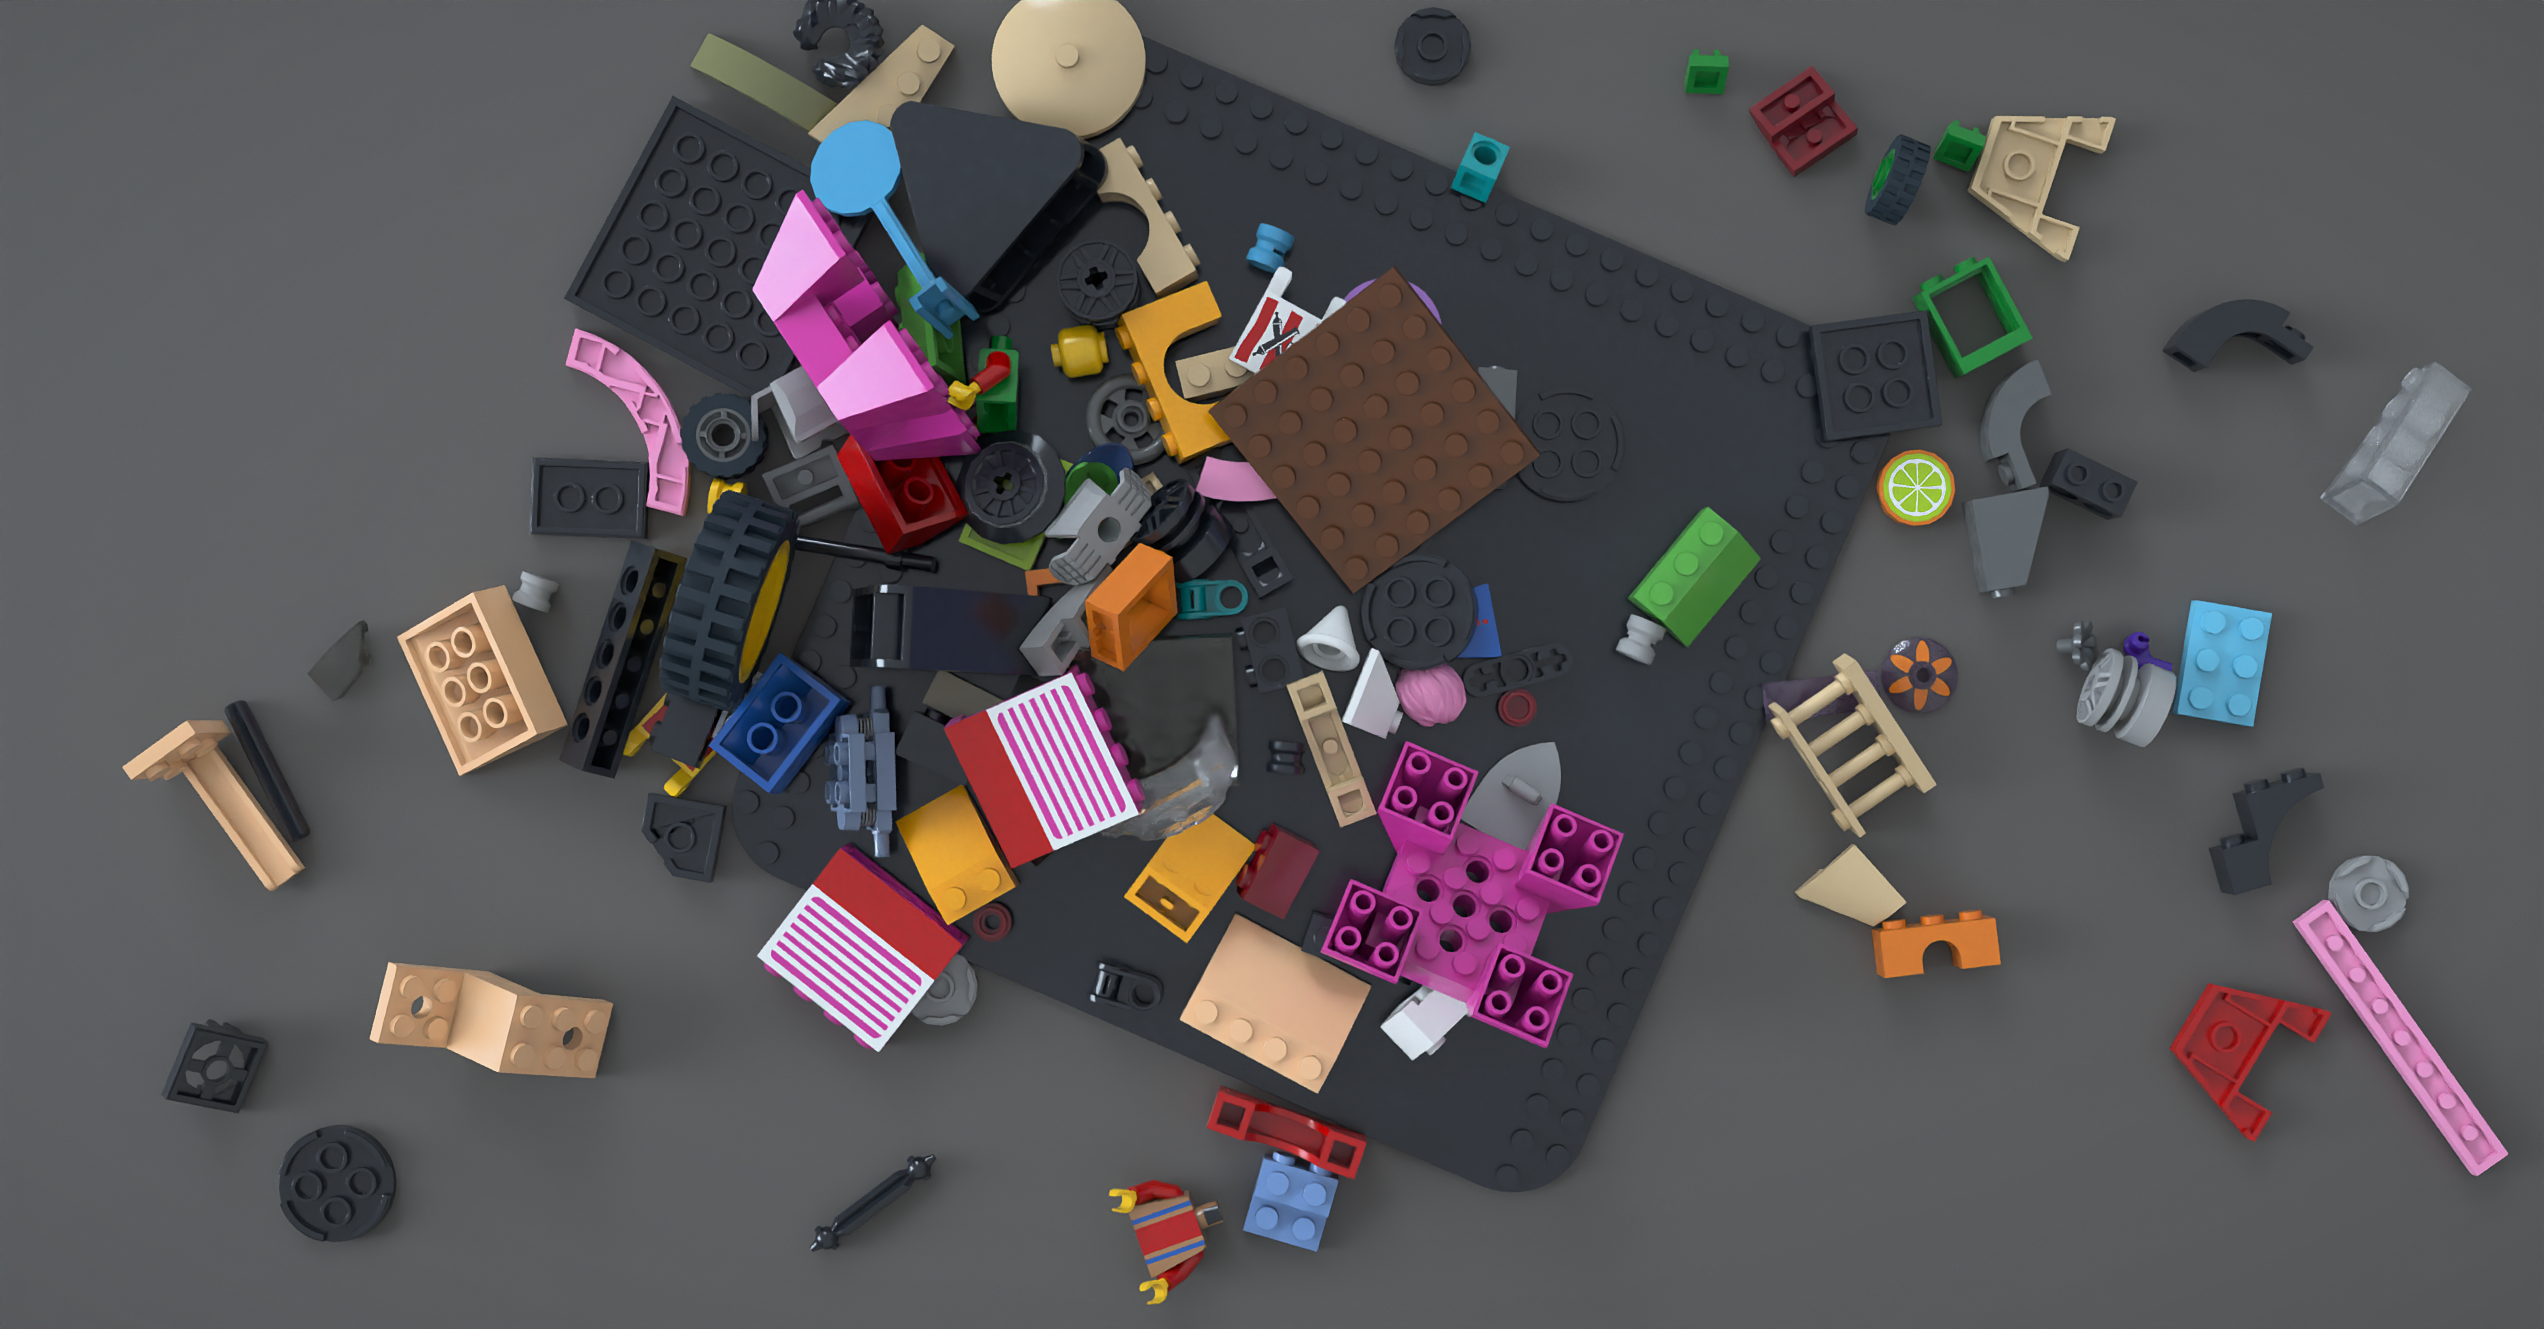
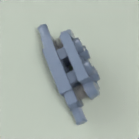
(863, 772)

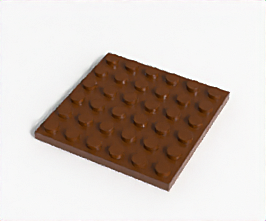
(1374, 430)

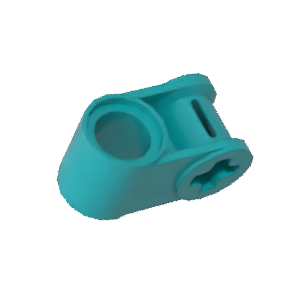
(1208, 599)

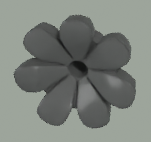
(2080, 645)

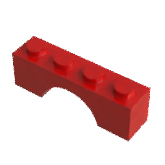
(1286, 1129)

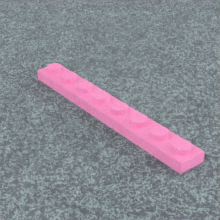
(2400, 1037)

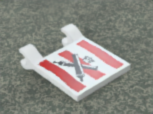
(1275, 325)

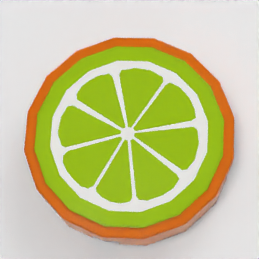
(1915, 488)

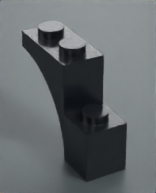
(2244, 862)

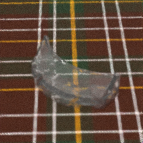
(1185, 791)

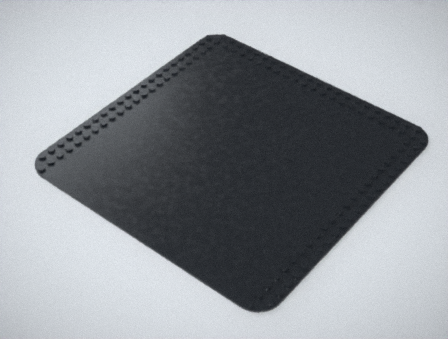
(1712, 417)

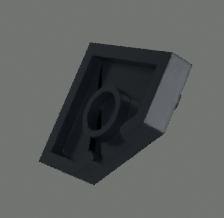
(685, 834)

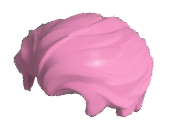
(1431, 695)

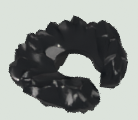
(864, 37)

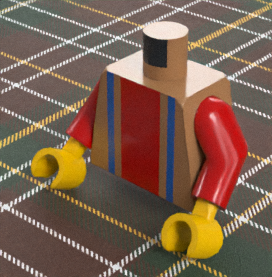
(1167, 1231)

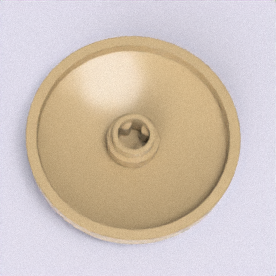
(1069, 63)

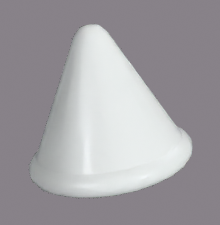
(1330, 643)

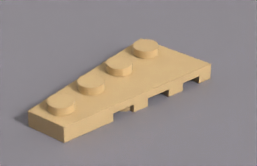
(898, 79)

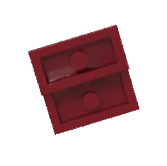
(1803, 121)

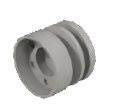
(2126, 697)

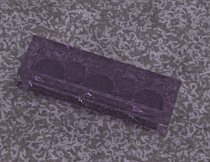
(1794, 692)

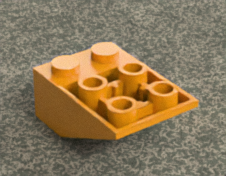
(1190, 875)

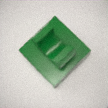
(1706, 73)
(1959, 146)

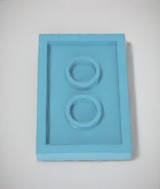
(2222, 663)

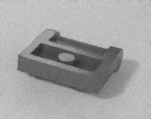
(808, 477)

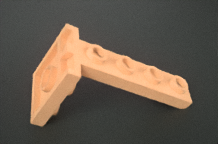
(195, 752)

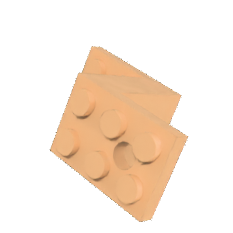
(491, 1021)

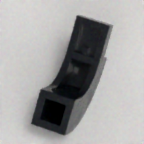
(2258, 320)

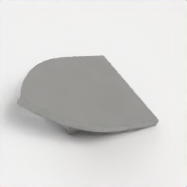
(1516, 794)

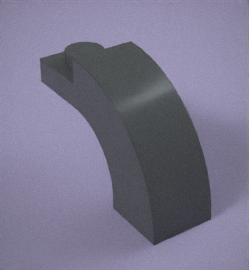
(2003, 419)

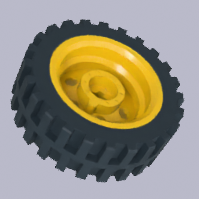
(728, 600)

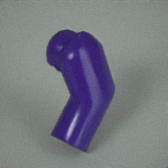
(2138, 647)

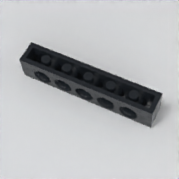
(622, 659)

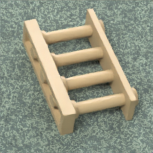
(1888, 742)

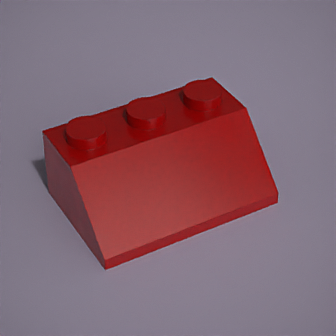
(902, 497)

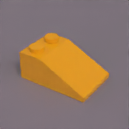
(956, 854)

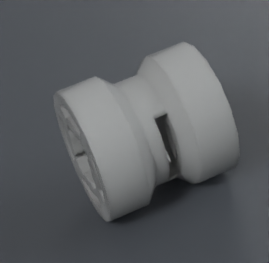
(1641, 638)

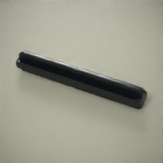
(267, 770)

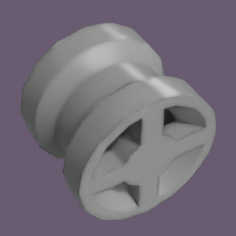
(535, 591)

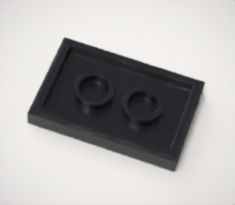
(589, 498)

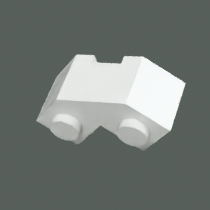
(1423, 1021)

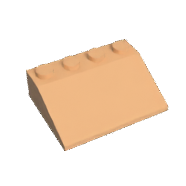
(482, 679)
(1276, 1003)

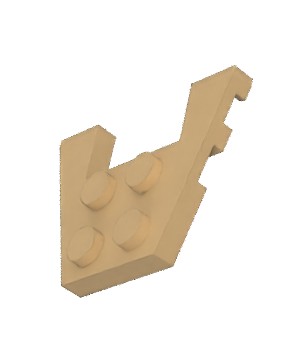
(2020, 167)

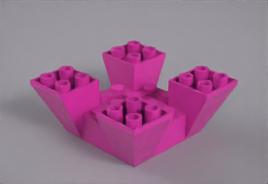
(850, 342)
(1489, 970)

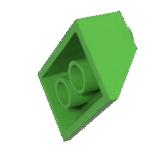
(942, 354)
(1695, 576)

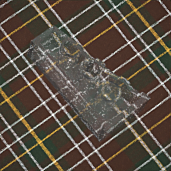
(2397, 444)

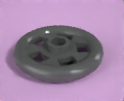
(1098, 424)

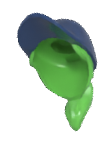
(1101, 466)

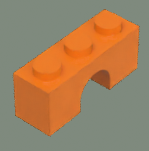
(1901, 946)

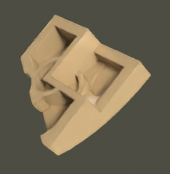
(1853, 889)

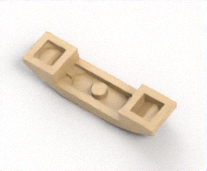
(1331, 749)

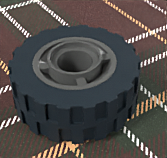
(700, 431)

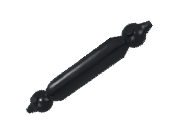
(872, 1202)

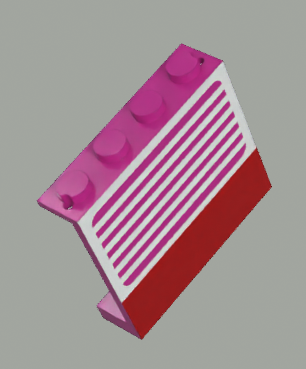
(1046, 767)
(862, 947)

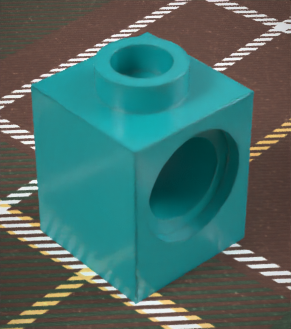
(1480, 167)

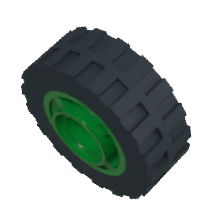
(1897, 179)

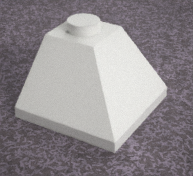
(1374, 699)

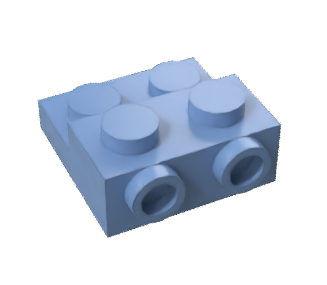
(1291, 1201)

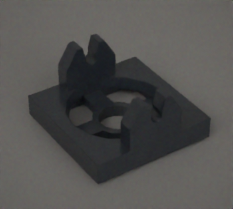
(203, 1095)

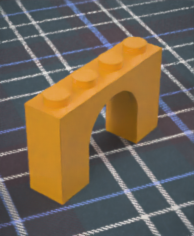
(1147, 335)

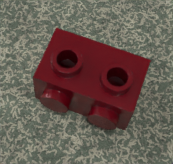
(1276, 870)

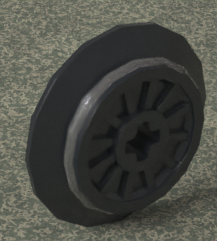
(1036, 494)

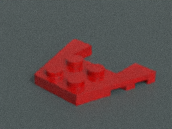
(2226, 1039)

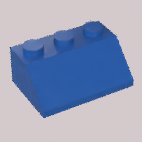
(779, 724)

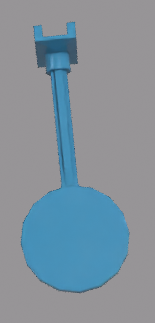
(857, 175)

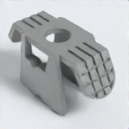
(799, 412)
(1081, 520)

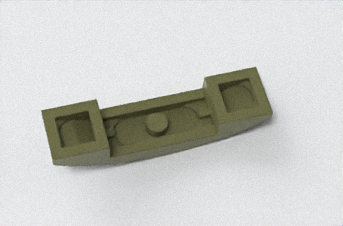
(762, 82)

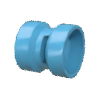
(1270, 248)

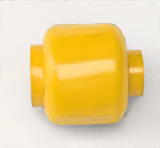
(1080, 351)

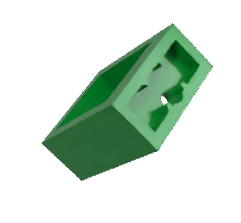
(2001, 302)

